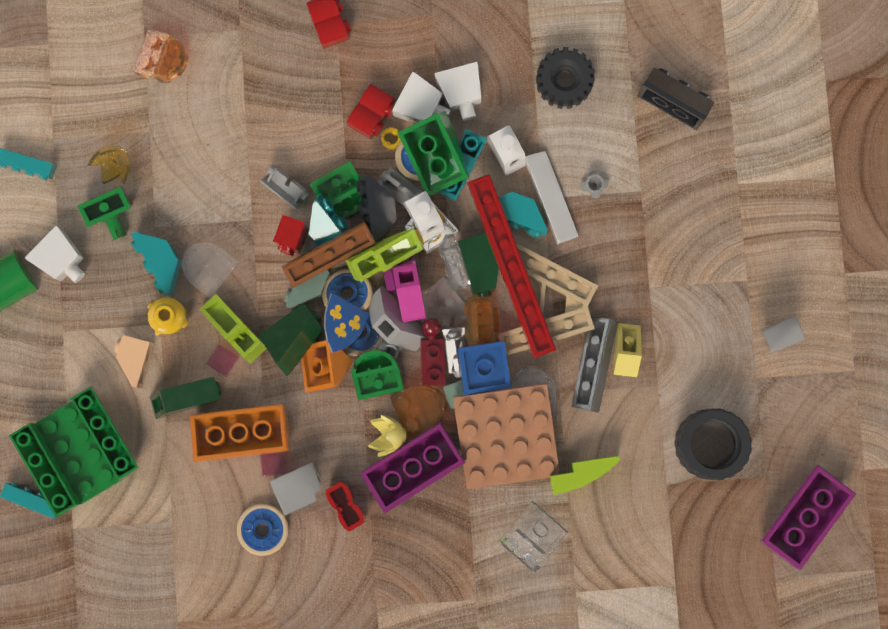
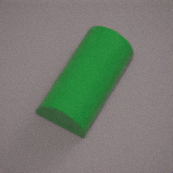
(14, 280)

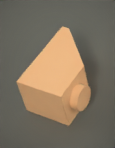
(134, 358)

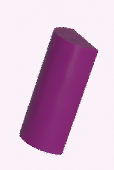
(412, 468)
(807, 517)

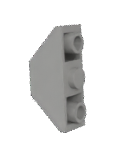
(388, 322)

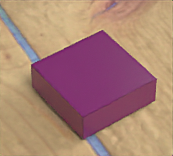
(390, 282)

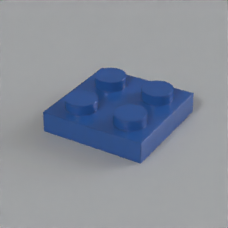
(484, 367)

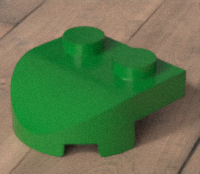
(340, 189)
(376, 374)

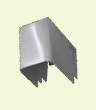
(783, 334)
(297, 488)

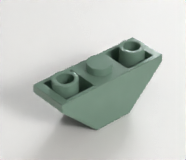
(308, 290)

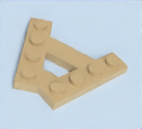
(575, 288)

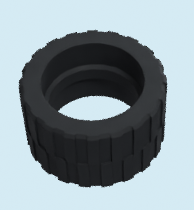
(740, 435)

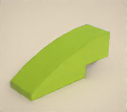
(384, 254)
(233, 328)
(582, 474)

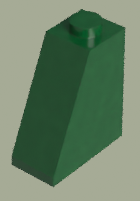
(479, 264)
(292, 337)
(185, 397)

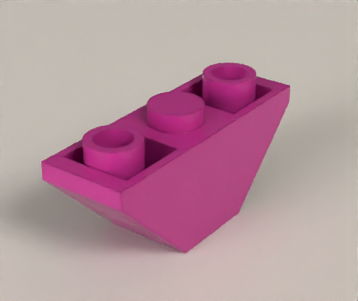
(409, 290)

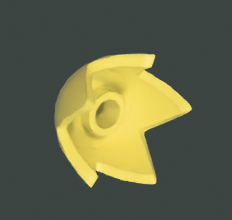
(392, 435)

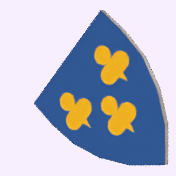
(342, 323)

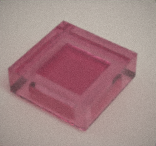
(222, 360)
(273, 463)

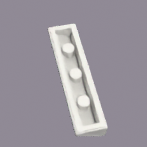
(551, 197)

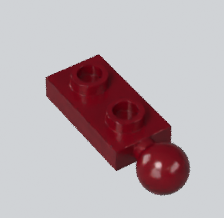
(432, 354)

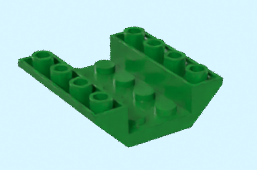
(74, 453)

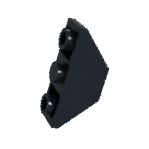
(376, 206)

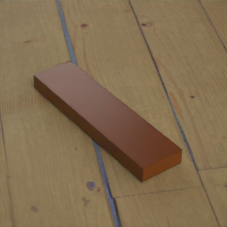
(328, 254)

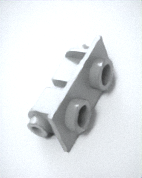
(398, 186)
(291, 193)
(453, 339)

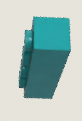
(29, 165)
(26, 498)

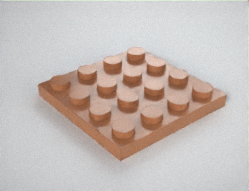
(506, 436)

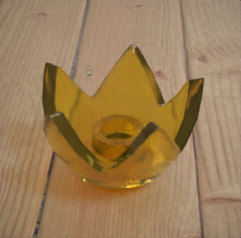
(114, 163)

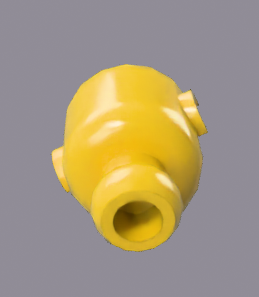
(167, 316)

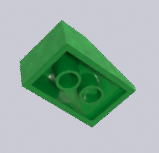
(434, 152)

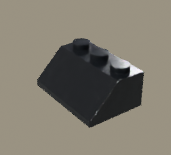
(676, 98)

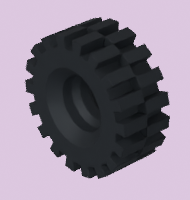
(571, 62)

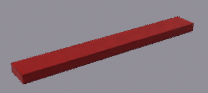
(511, 266)

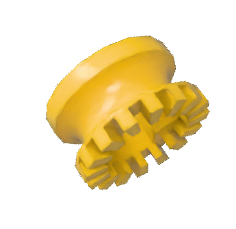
(386, 144)

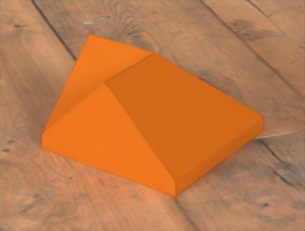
(322, 368)

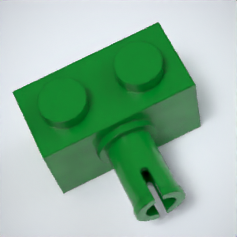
(106, 209)

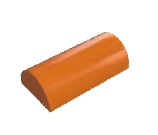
(239, 432)

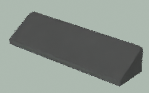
(594, 365)

